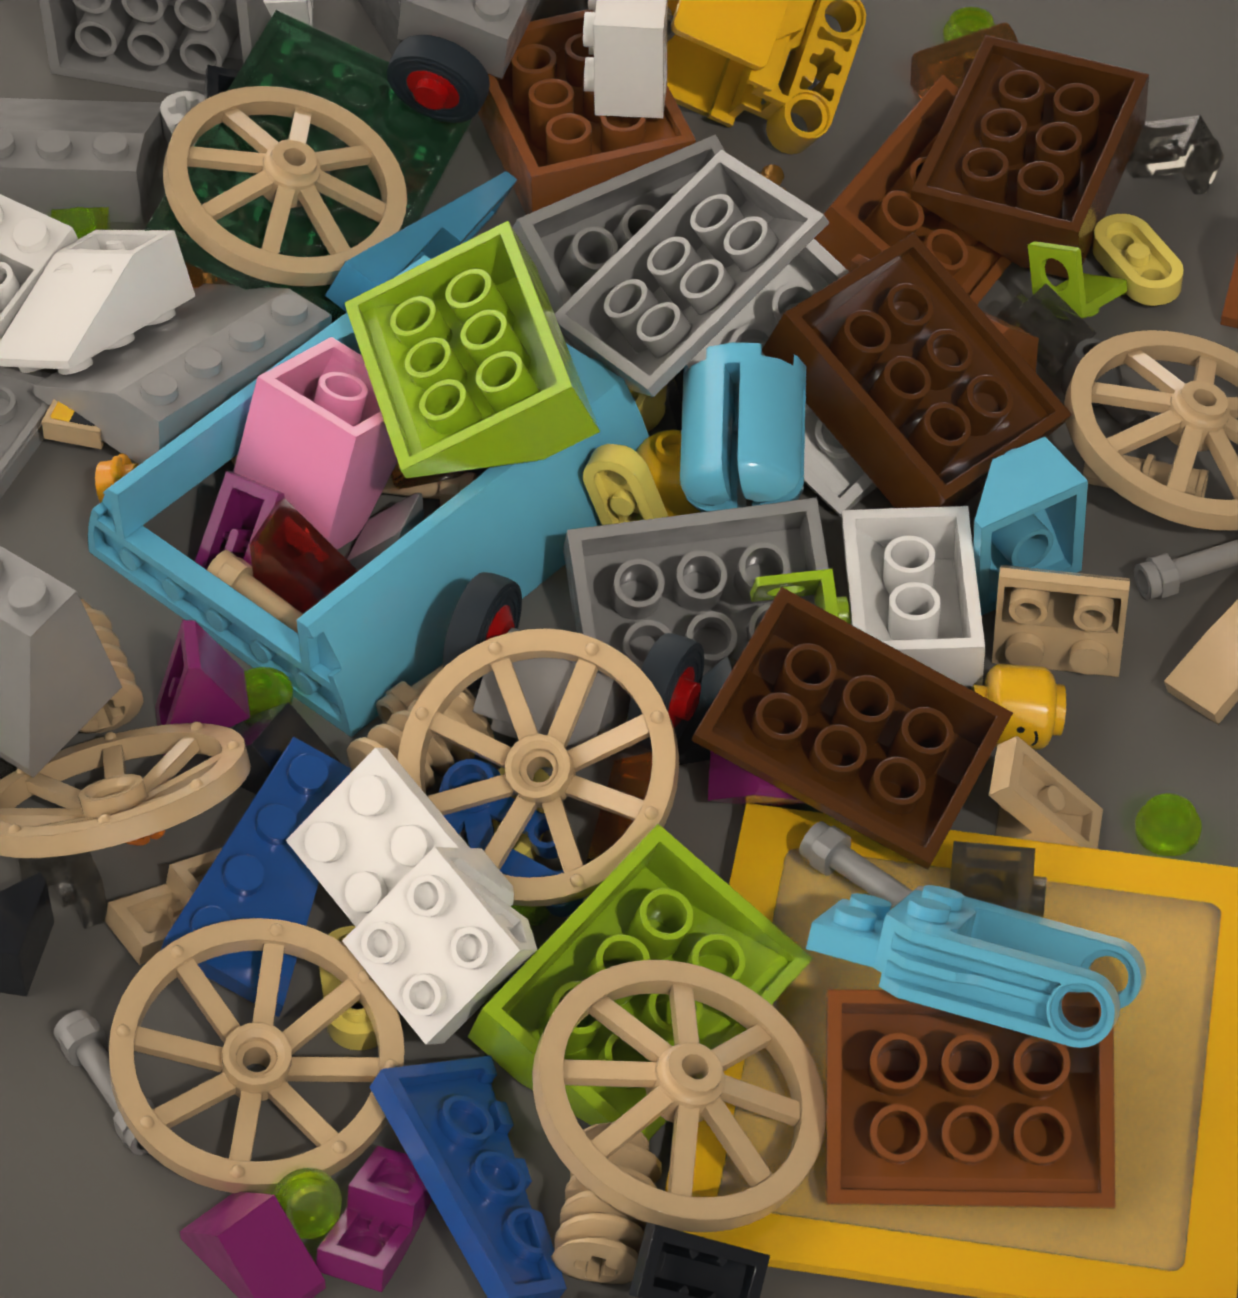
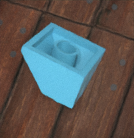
(1029, 516)

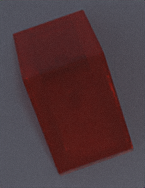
(296, 559)

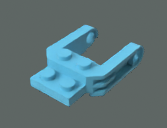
(980, 960)

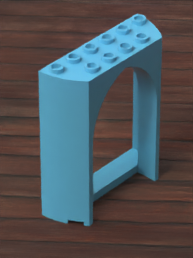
(395, 610)

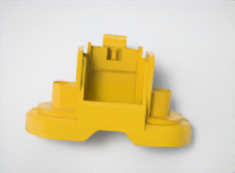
(735, 52)

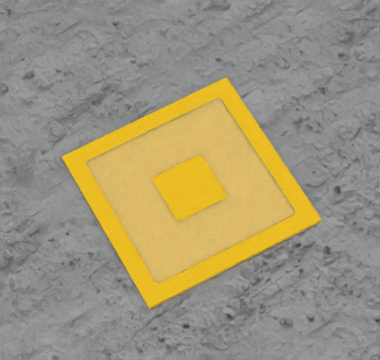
(1171, 1088)

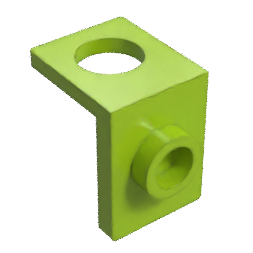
(1081, 291)
(807, 583)

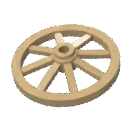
(287, 176)
(1192, 416)
(540, 751)
(122, 804)
(247, 1045)
(683, 1087)

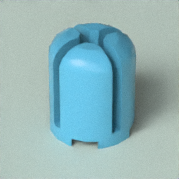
(742, 428)

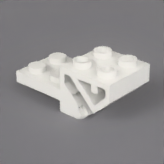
(422, 902)

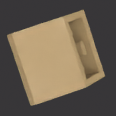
(1060, 620)

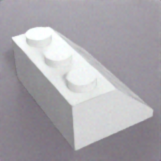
(917, 585)

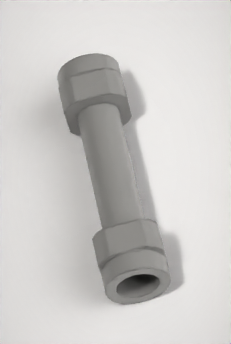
(1162, 576)
(831, 851)
(86, 1045)

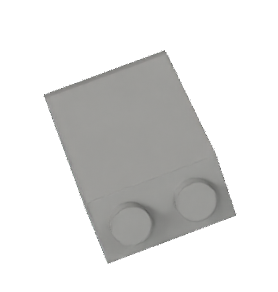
(49, 665)

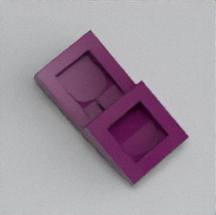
(379, 1221)

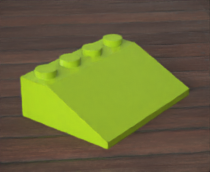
(470, 360)
(648, 908)

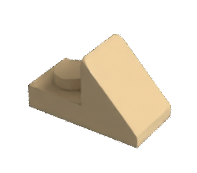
(1040, 800)

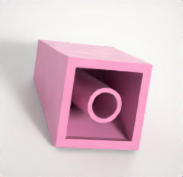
(319, 439)

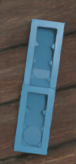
(428, 237)

